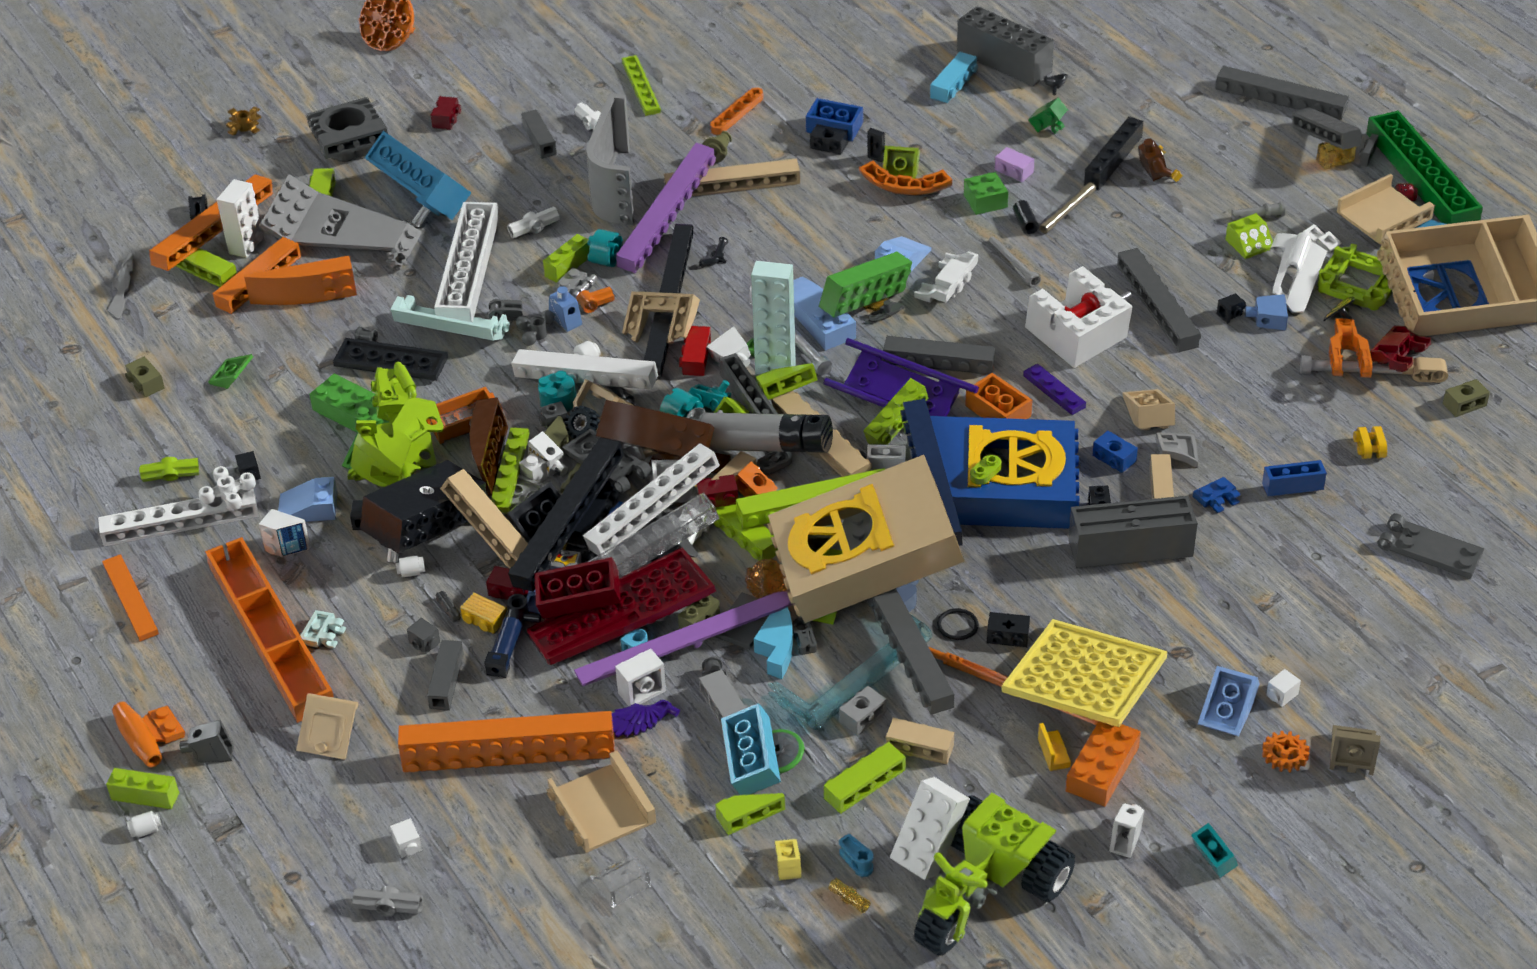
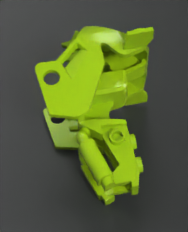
(389, 449)

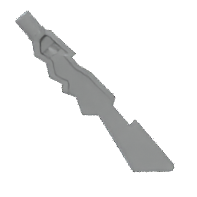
(118, 303)

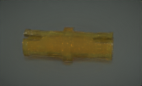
(849, 895)

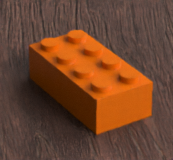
(1102, 762)

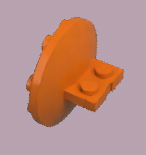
(386, 23)

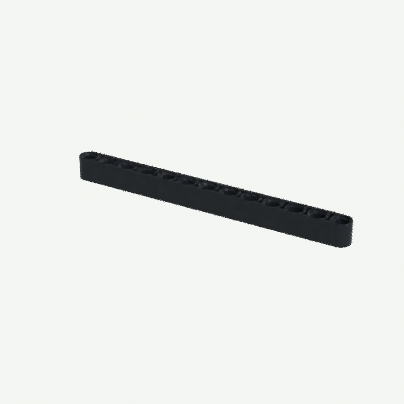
(671, 283)

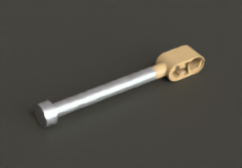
(1422, 370)

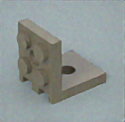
(1354, 748)

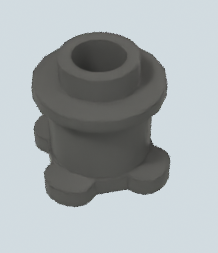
(711, 665)

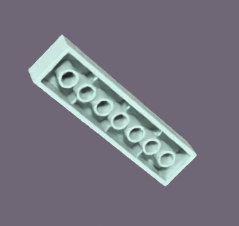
(773, 316)

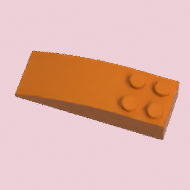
(302, 283)

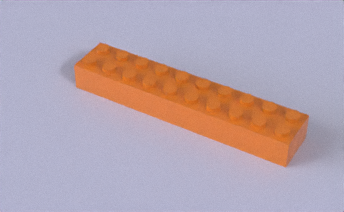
(506, 741)

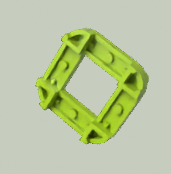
(1343, 257)

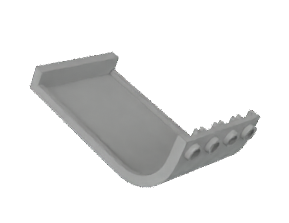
(609, 182)

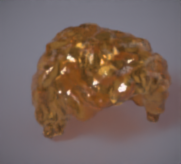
(765, 578)

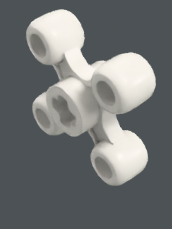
(227, 488)

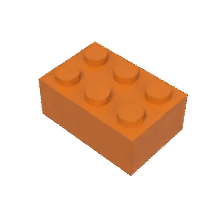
(998, 400)

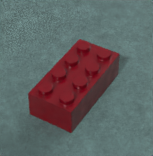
(577, 588)

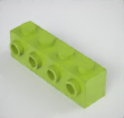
(888, 421)

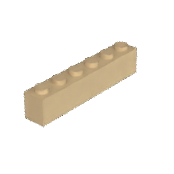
(484, 517)

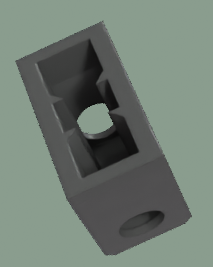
(209, 743)

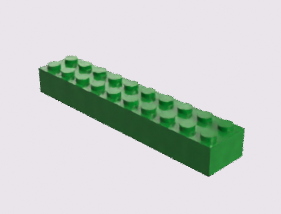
(1423, 169)

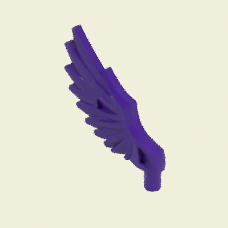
(640, 717)

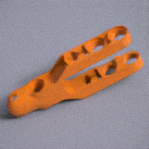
(1347, 338)

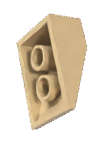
(1150, 409)

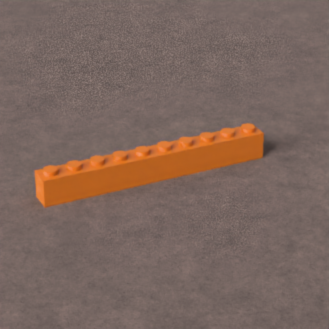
(200, 230)

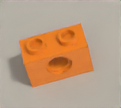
(752, 474)

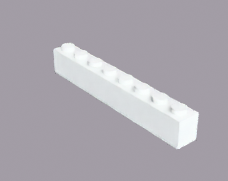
(597, 369)

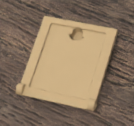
(328, 722)

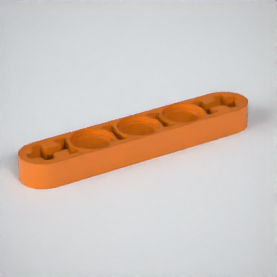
(736, 111)

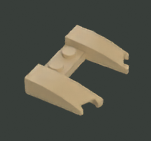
(641, 303)

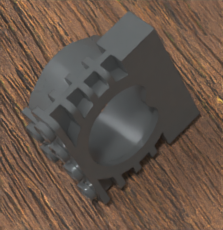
(346, 129)

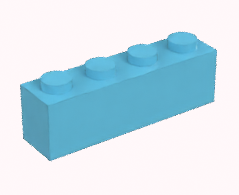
(953, 77)

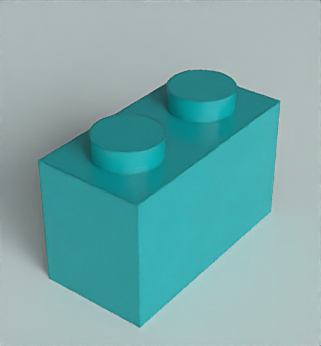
(1214, 850)

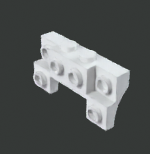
(953, 276)

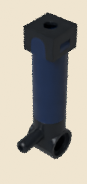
(498, 659)

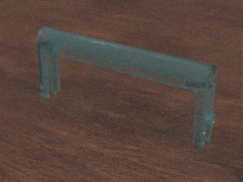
(828, 704)

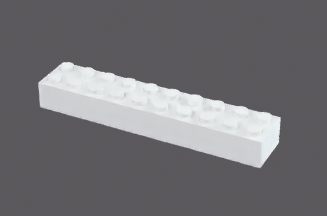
(467, 261)

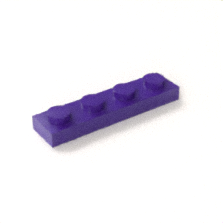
(1054, 389)

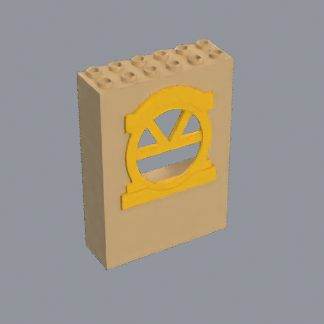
(906, 542)

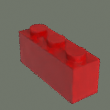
(695, 351)

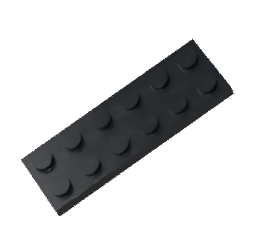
(369, 355)

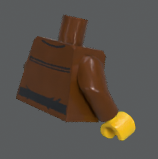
(1153, 161)

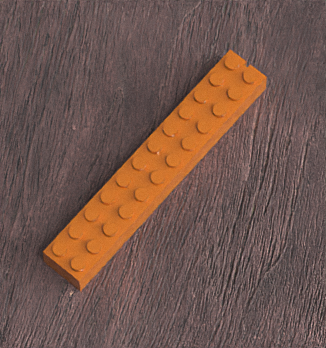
(267, 625)

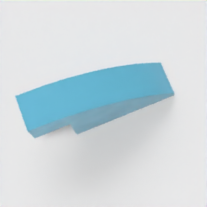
(776, 642)

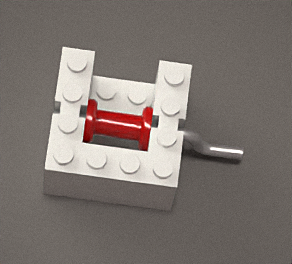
(1083, 323)

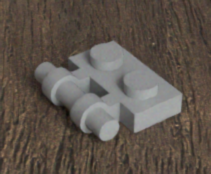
(573, 280)

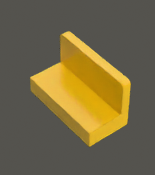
(1053, 749)

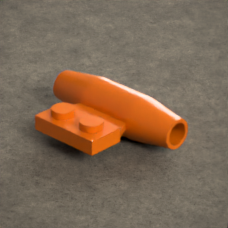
(145, 732)

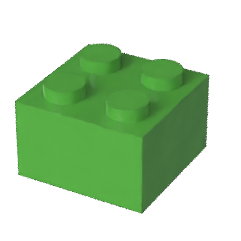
(985, 193)

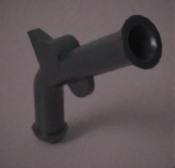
(717, 255)

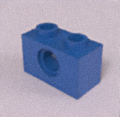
(1115, 451)

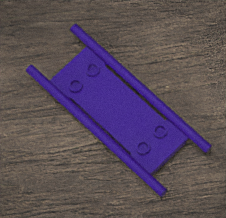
(881, 381)

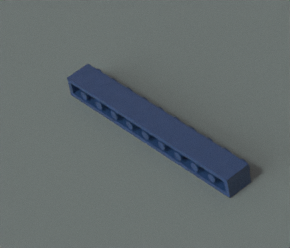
(924, 442)

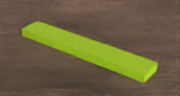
(641, 85)

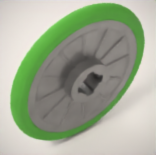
(788, 749)

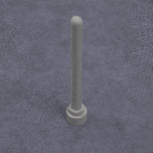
(1032, 278)

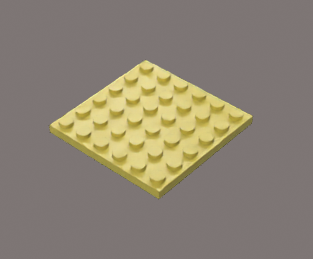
(1085, 672)

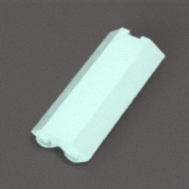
(408, 312)

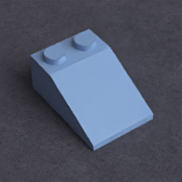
(910, 249)
(311, 500)
(1229, 701)

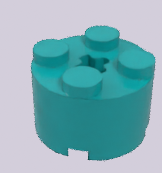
(604, 247)
(557, 388)
(680, 403)

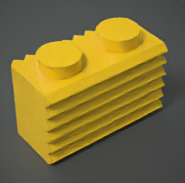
(483, 613)

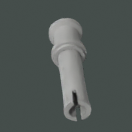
(1266, 210)

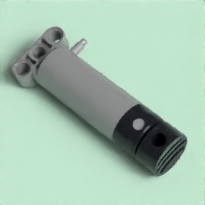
(767, 431)

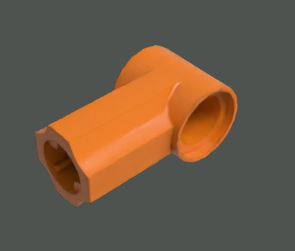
(590, 301)

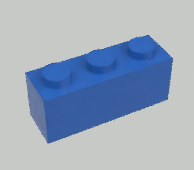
(1294, 478)

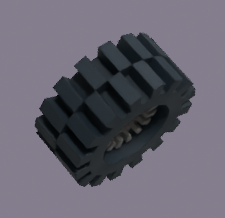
(576, 417)

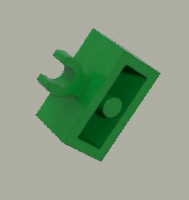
(1049, 116)

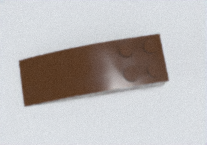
(652, 429)
(487, 439)

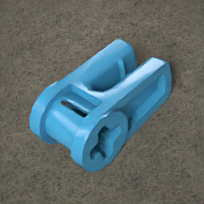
(856, 855)

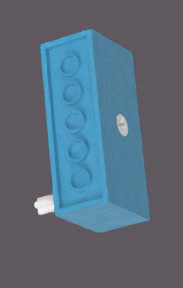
(430, 185)

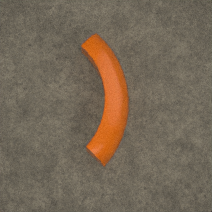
(905, 184)

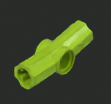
(169, 469)

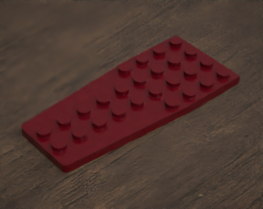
(645, 597)

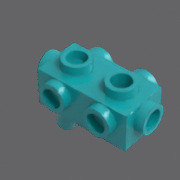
(710, 396)

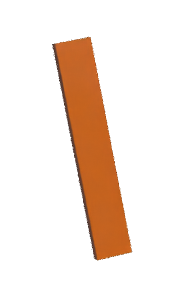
(130, 597)

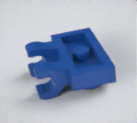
(1215, 492)

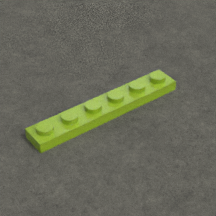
(509, 468)

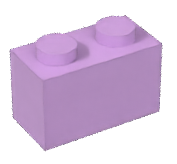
(1014, 164)

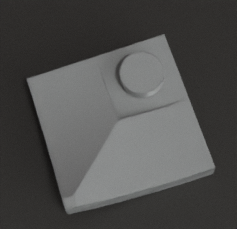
(1179, 446)

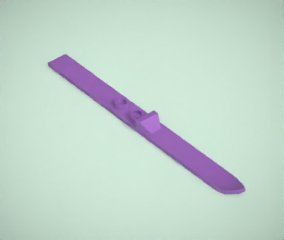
(687, 636)

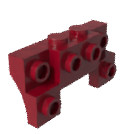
(1396, 345)

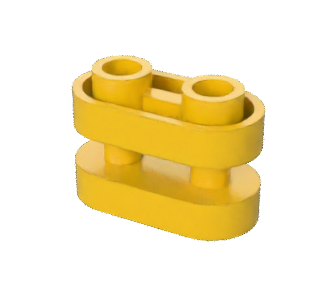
(1364, 444)

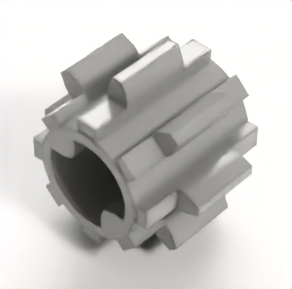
(401, 256)

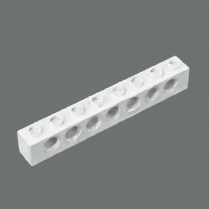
(652, 499)
(173, 518)

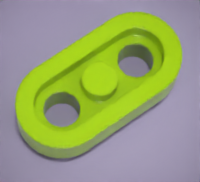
(985, 469)

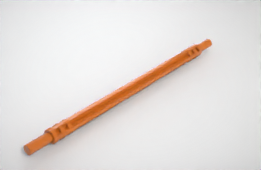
(983, 673)

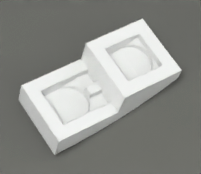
(1326, 241)

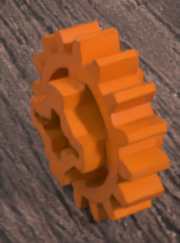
(1285, 751)

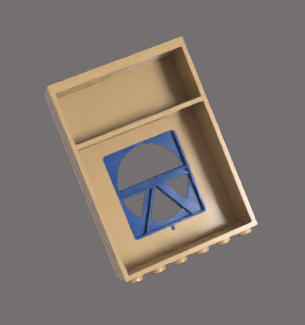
(1492, 252)

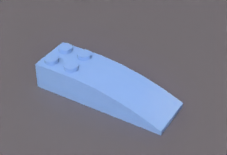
(823, 327)

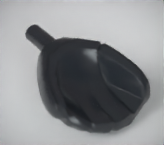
(1055, 81)

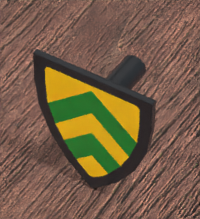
(1341, 308)

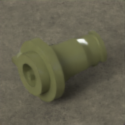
(719, 145)

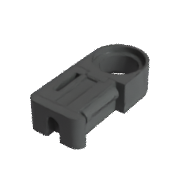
(804, 638)

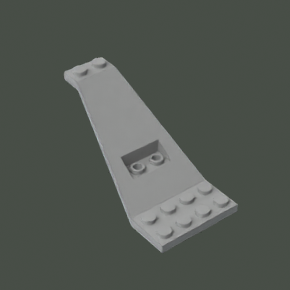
(305, 215)

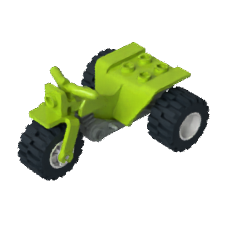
(996, 849)

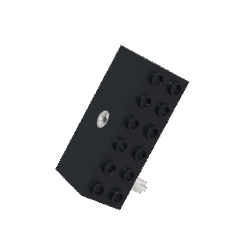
(412, 510)

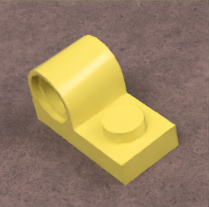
(788, 859)

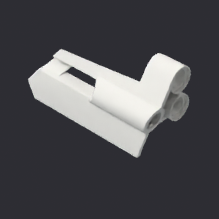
(1306, 257)

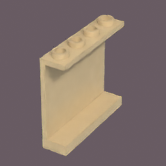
(1382, 209)
(603, 804)

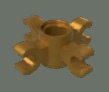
(243, 120)

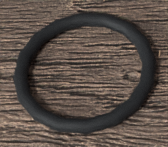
(960, 611)

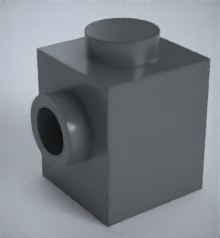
(551, 412)
(423, 635)

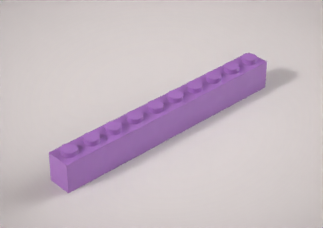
(665, 208)

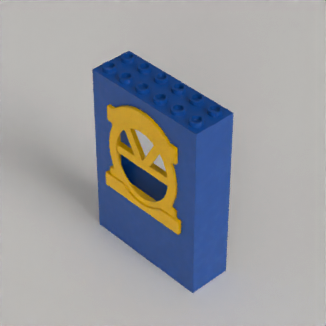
(1010, 501)

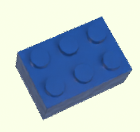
(835, 115)

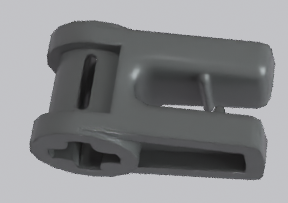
(510, 308)

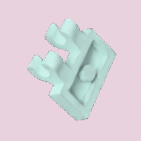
(317, 629)

